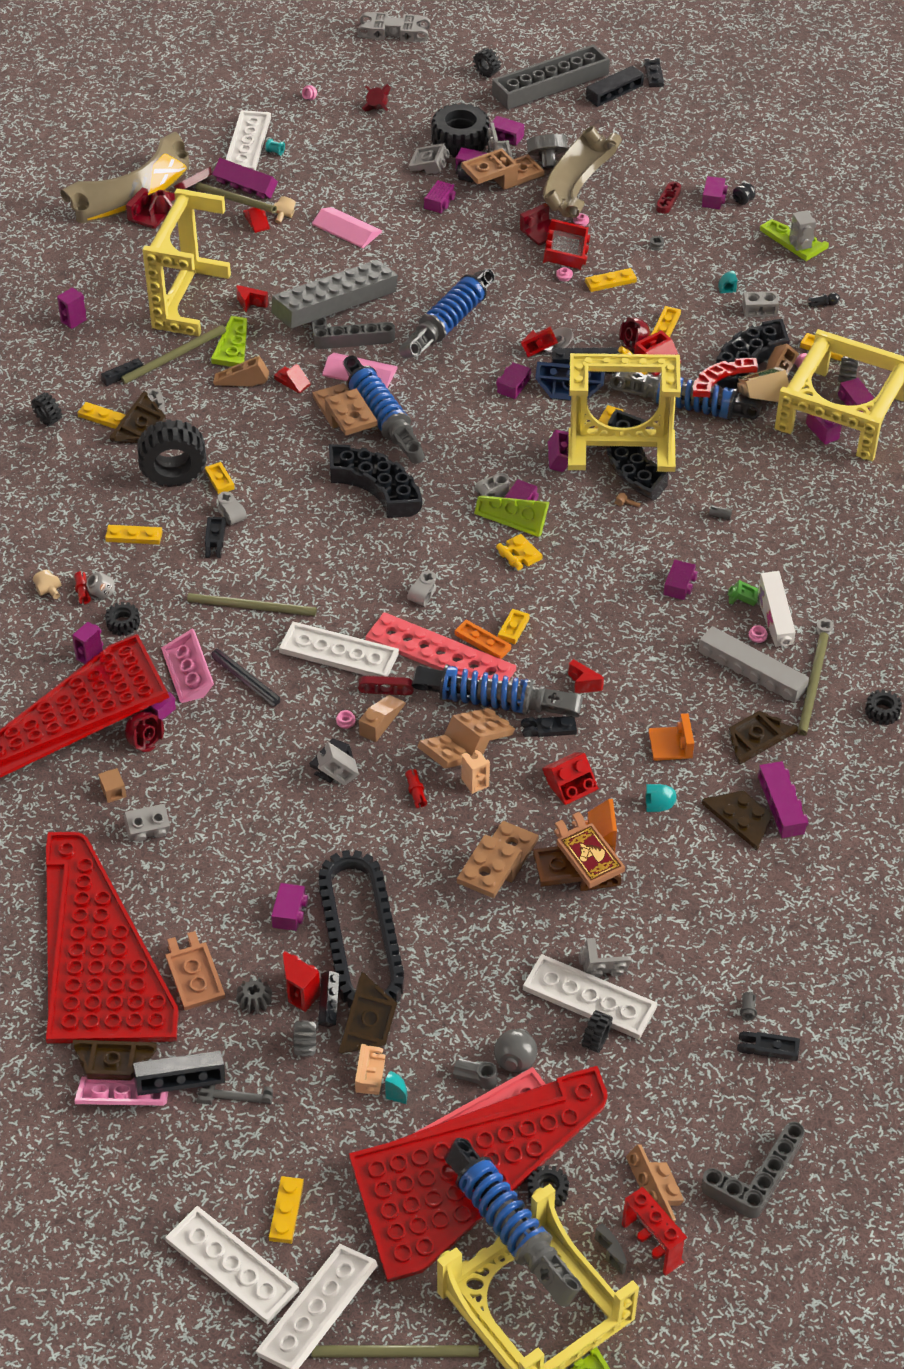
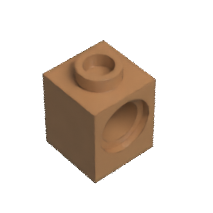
(112, 785)

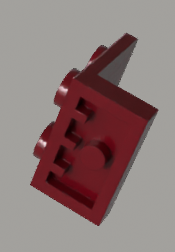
(138, 208)
(536, 223)

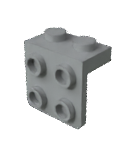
(494, 144)
(599, 966)

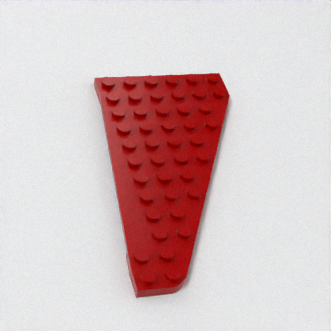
(95, 696)
(97, 963)
(414, 1192)

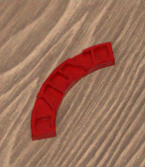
(718, 371)

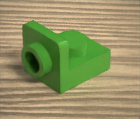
(743, 592)

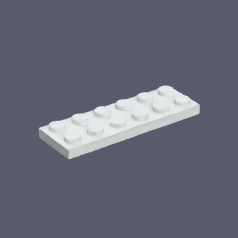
(249, 138)
(338, 650)
(587, 993)
(232, 1264)
(316, 1308)

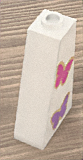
(776, 609)

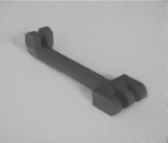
(207, 1093)

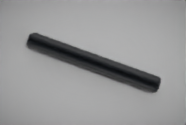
(246, 677)

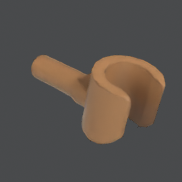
(622, 498)

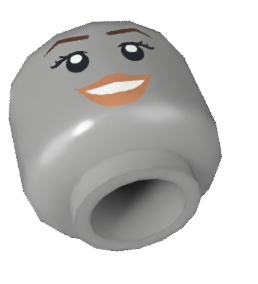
(100, 585)

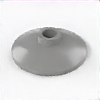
(564, 337)

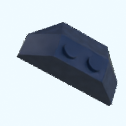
(556, 380)

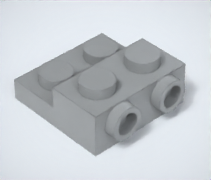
(429, 158)

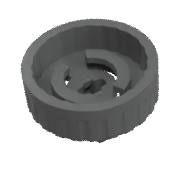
(547, 147)

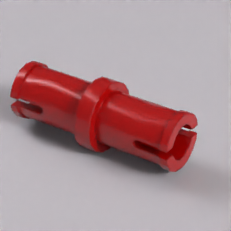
(81, 587)
(416, 788)

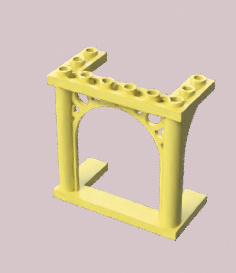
(163, 254)
(817, 361)
(661, 437)
(455, 1274)

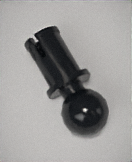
(832, 298)

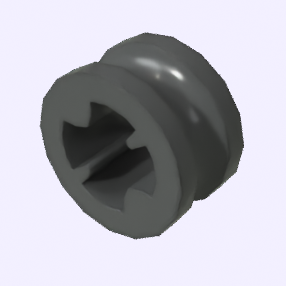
(656, 243)

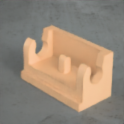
(475, 772)
(369, 1070)

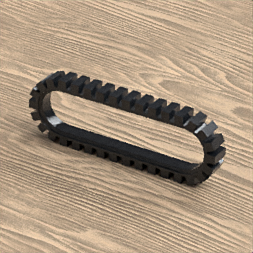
(385, 920)

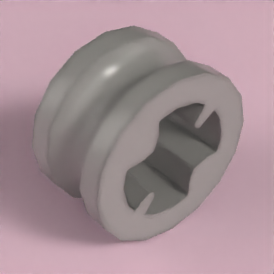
(825, 623)

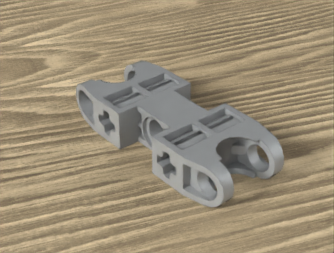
(386, 27)

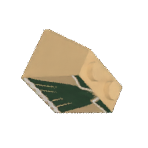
(764, 384)

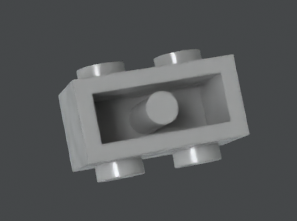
(802, 230)
(147, 822)

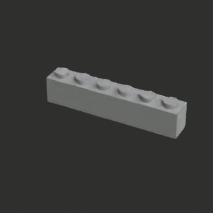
(753, 664)

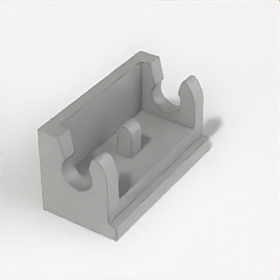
(337, 764)

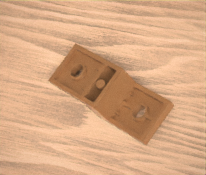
(502, 169)
(345, 409)
(466, 734)
(497, 859)

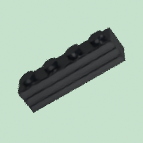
(115, 374)
(328, 999)

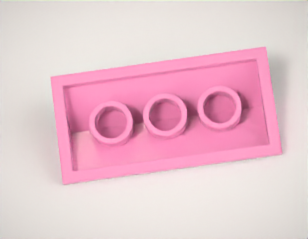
(345, 227)
(335, 369)
(187, 667)
(115, 1093)

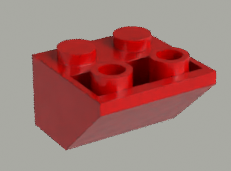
(656, 344)
(571, 777)
(301, 981)

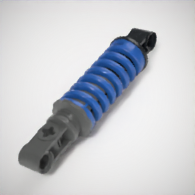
(448, 312)
(723, 404)
(390, 416)
(495, 692)
(511, 1221)

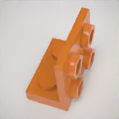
(673, 742)

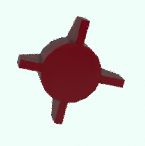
(377, 98)
(160, 202)

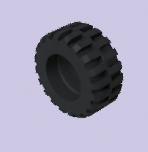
(460, 127)
(171, 436)

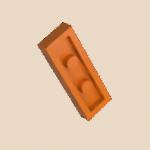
(482, 639)

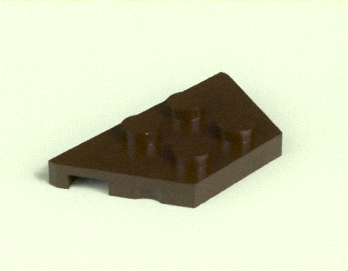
(138, 419)
(758, 734)
(741, 814)
(368, 1017)
(112, 1058)

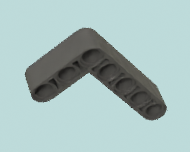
(351, 335)
(754, 1193)

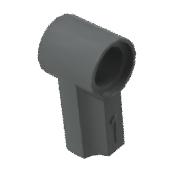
(476, 1073)

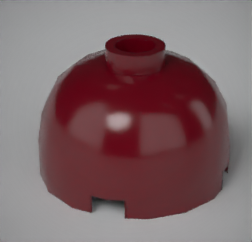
(633, 330)
(143, 728)

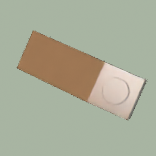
(783, 357)
(244, 374)
(379, 717)

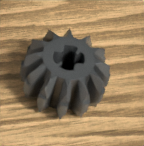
(848, 369)
(254, 995)
(304, 1038)

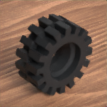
(488, 56)
(46, 409)
(122, 611)
(881, 715)
(597, 1031)
(553, 1176)

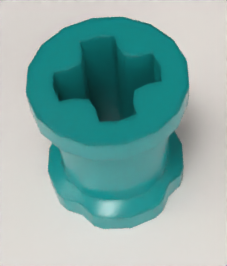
(275, 147)

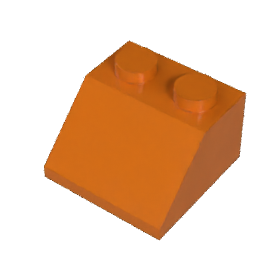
(604, 821)

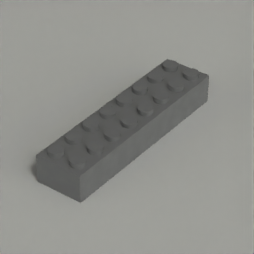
(550, 76)
(334, 293)

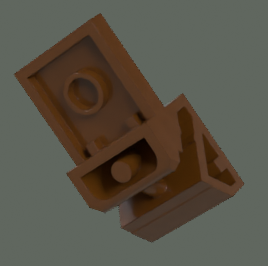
(556, 869)

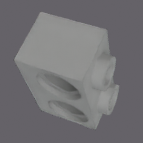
(760, 304)

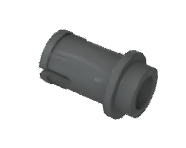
(720, 512)
(748, 1009)

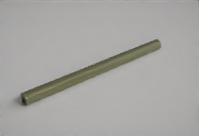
(236, 197)
(173, 354)
(252, 604)
(813, 684)
(394, 1351)

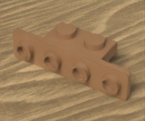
(656, 1179)

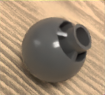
(515, 1050)

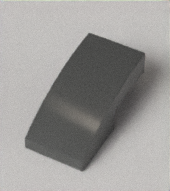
(614, 1252)

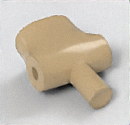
(285, 208)
(47, 583)

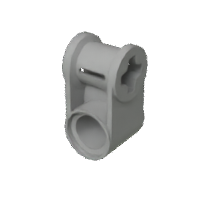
(494, 486)
(231, 508)
(423, 588)

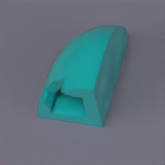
(728, 282)
(659, 797)
(395, 1088)

